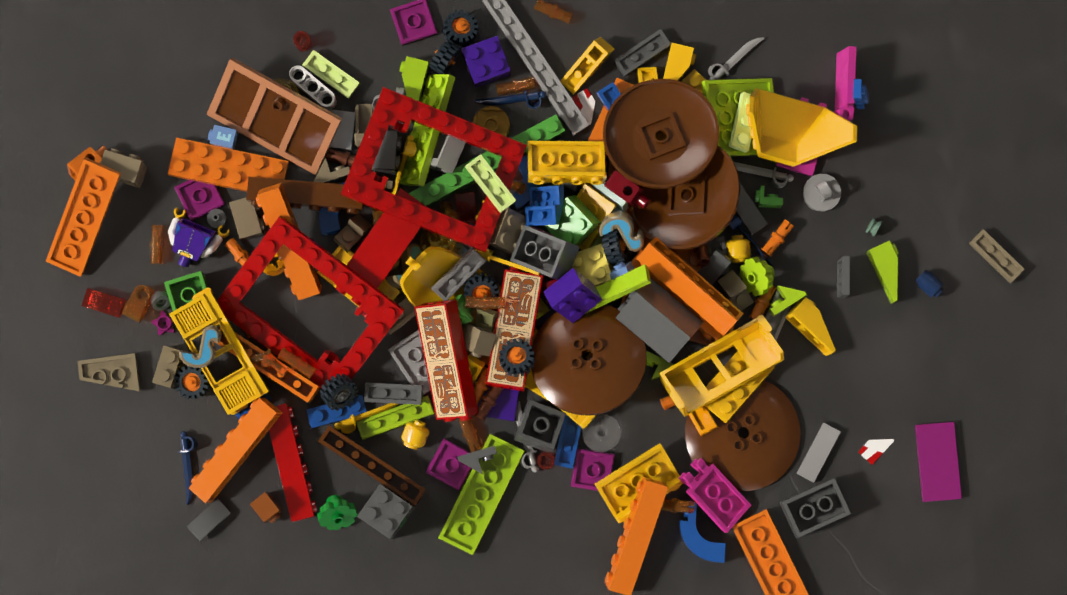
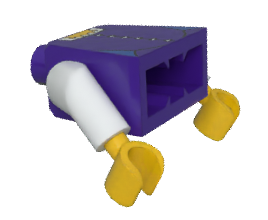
(192, 239)

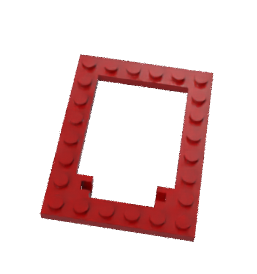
(368, 188)
(375, 306)

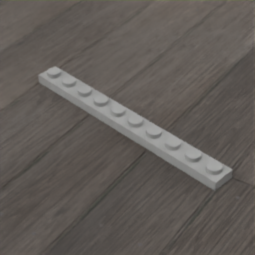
(537, 65)

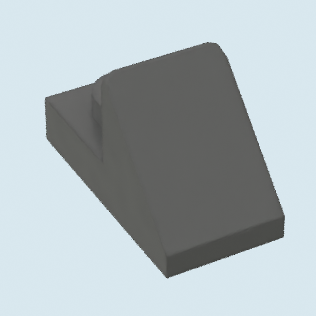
(472, 461)

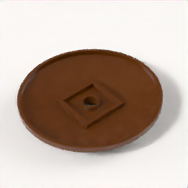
(661, 108)
(699, 219)
(593, 384)
(764, 453)

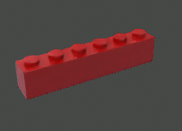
(291, 467)

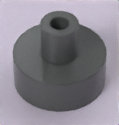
(221, 218)
(160, 300)

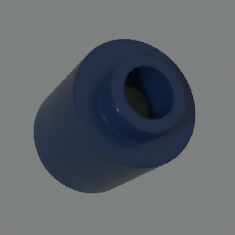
(929, 284)

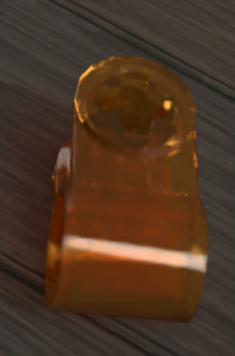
(136, 306)

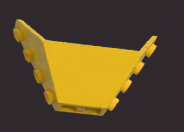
(795, 130)

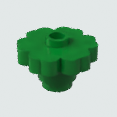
(336, 513)

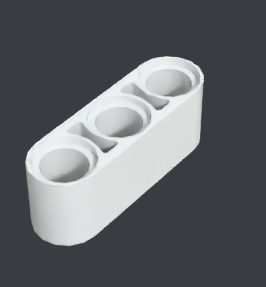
(306, 81)

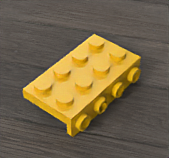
(566, 162)
(620, 486)

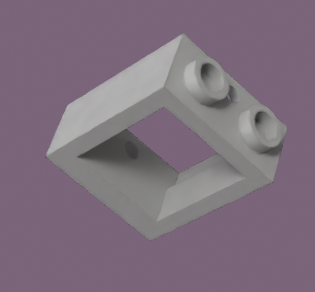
(446, 153)

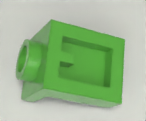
(770, 201)
(464, 313)

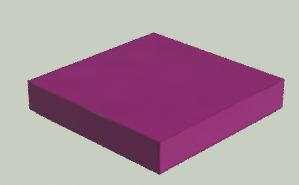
(413, 21)
(198, 198)
(446, 465)
(590, 468)

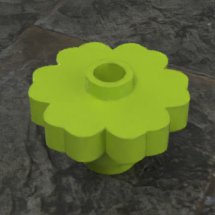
(757, 276)

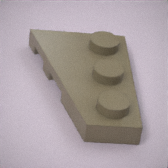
(113, 371)

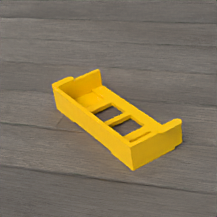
(754, 345)
(242, 385)

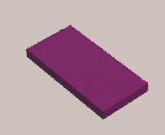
(938, 462)

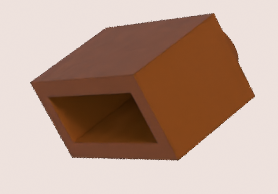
(266, 508)

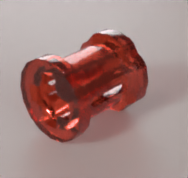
(306, 44)
(539, 460)

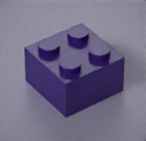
(486, 61)
(572, 295)

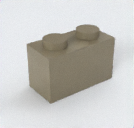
(247, 219)
(478, 340)
(167, 367)

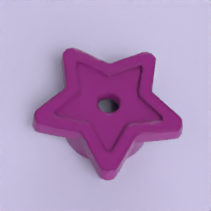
(159, 323)

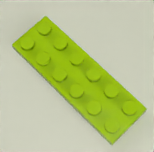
(436, 94)
(481, 496)

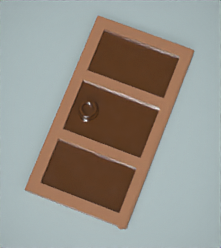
(274, 116)

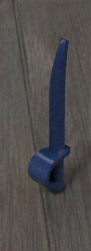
(516, 98)
(735, 223)
(187, 462)

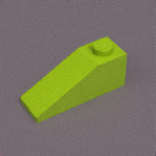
(414, 76)
(885, 264)

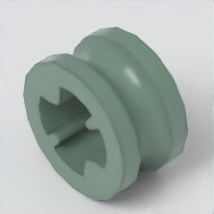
(873, 226)

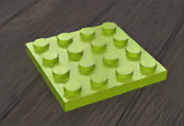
(724, 99)

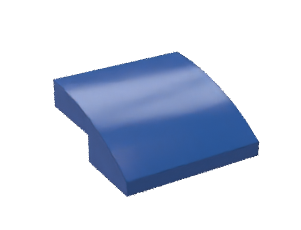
(545, 205)

